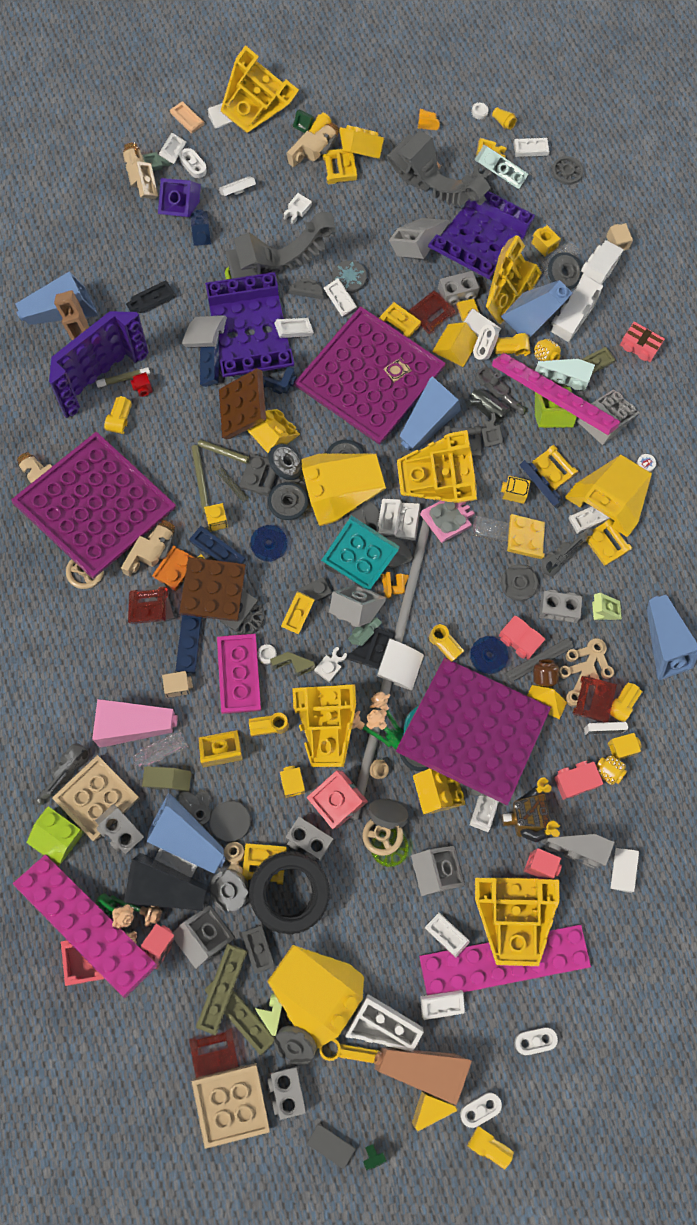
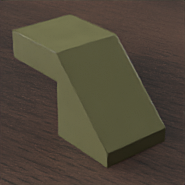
(300, 665)
(166, 778)

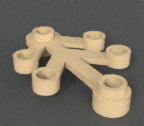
(586, 667)

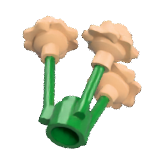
(376, 719)
(124, 915)

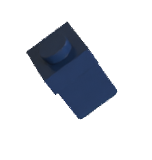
(200, 227)
(285, 384)

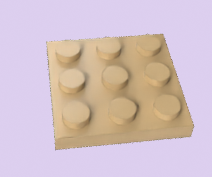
(92, 794)
(230, 1105)

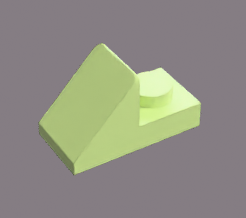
(606, 608)
(271, 1018)

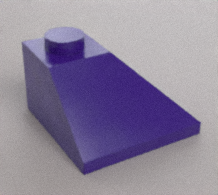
(178, 197)

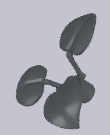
(369, 515)

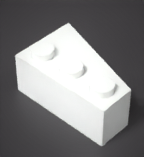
(601, 262)
(577, 309)
(384, 1026)

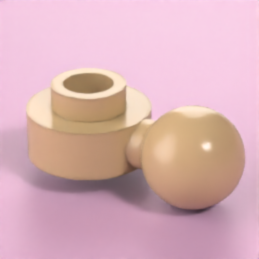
(234, 859)

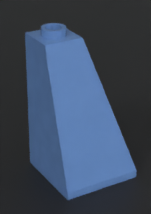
(40, 305)
(536, 307)
(430, 414)
(671, 640)
(184, 836)

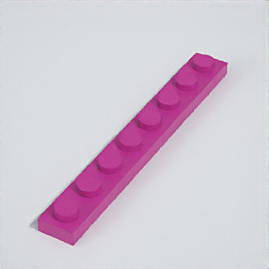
(556, 394)

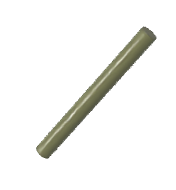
(200, 477)

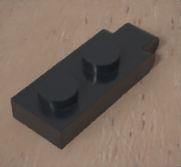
(151, 297)

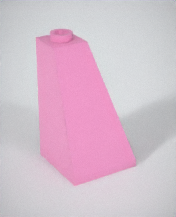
(129, 722)

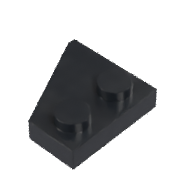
(372, 650)

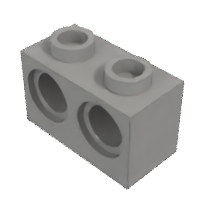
(457, 285)
(560, 611)
(122, 826)
(312, 834)
(293, 1092)

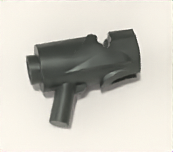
(487, 404)

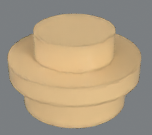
(379, 769)

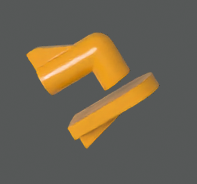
(428, 120)
(401, 580)

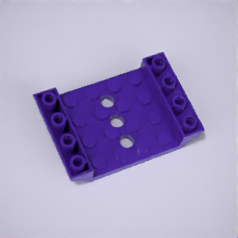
(488, 223)
(249, 304)
(94, 354)

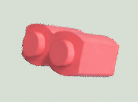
(521, 638)

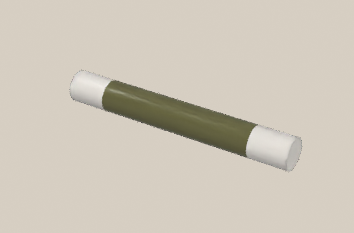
(119, 378)

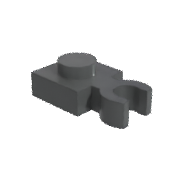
(491, 434)

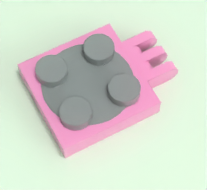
(447, 519)

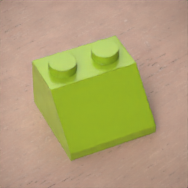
(552, 415)
(54, 836)

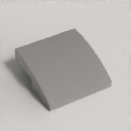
(204, 331)

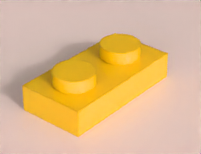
(297, 612)

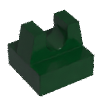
(303, 121)
(374, 1159)

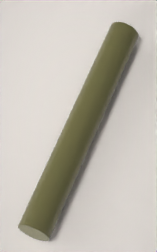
(223, 451)

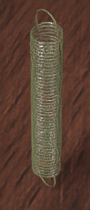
(236, 487)

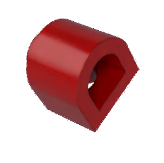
(141, 384)

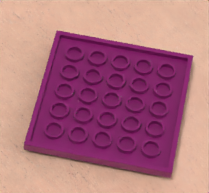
(352, 378)
(93, 504)
(474, 731)

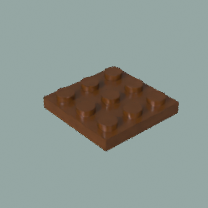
(242, 404)
(212, 589)

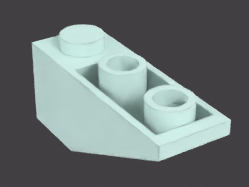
(501, 166)
(568, 372)

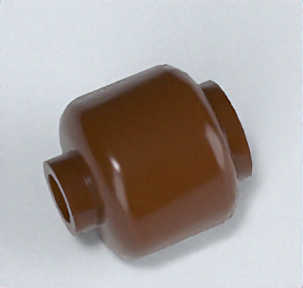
(546, 673)

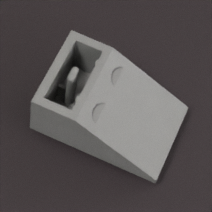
(414, 237)
(616, 406)
(590, 848)

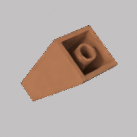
(429, 1071)

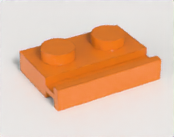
(173, 568)

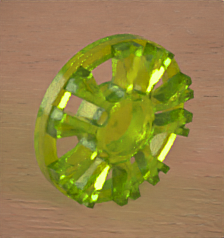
(402, 857)

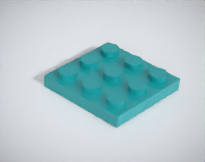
(360, 553)

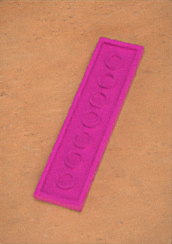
(85, 926)
(477, 968)

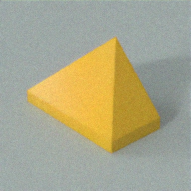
(550, 698)

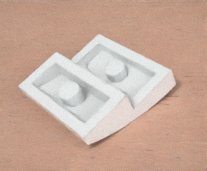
(399, 519)
(400, 664)

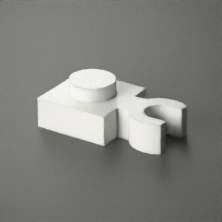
(298, 206)
(329, 666)

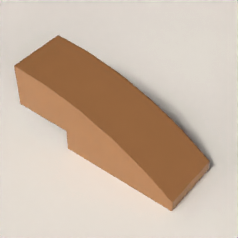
(72, 313)

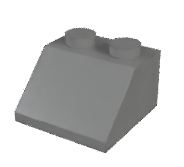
(356, 605)
(437, 870)
(202, 936)

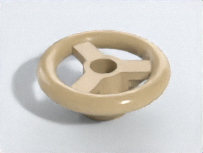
(76, 569)
(375, 834)

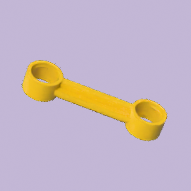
(352, 1053)

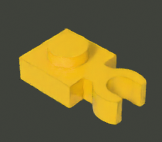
(501, 149)

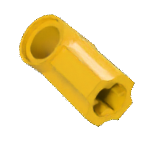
(518, 344)
(117, 419)
(447, 644)
(623, 704)
(265, 725)
(485, 1145)

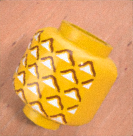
(547, 350)
(611, 769)

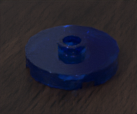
(271, 551)
(487, 664)

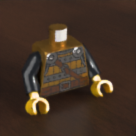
(531, 815)

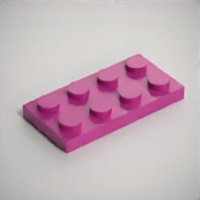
(238, 674)

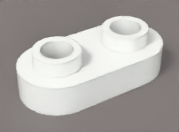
(195, 163)
(486, 342)
(535, 1041)
(481, 1112)

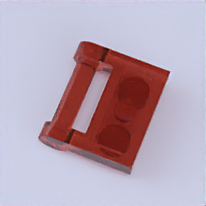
(428, 307)
(147, 611)
(601, 700)
(217, 1060)

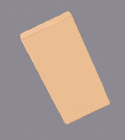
(187, 117)

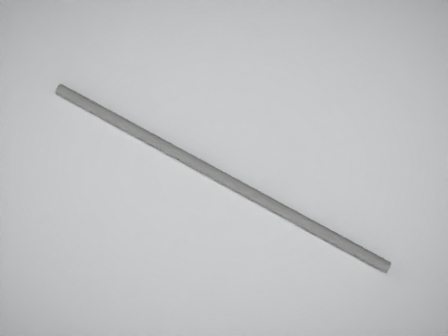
(398, 636)

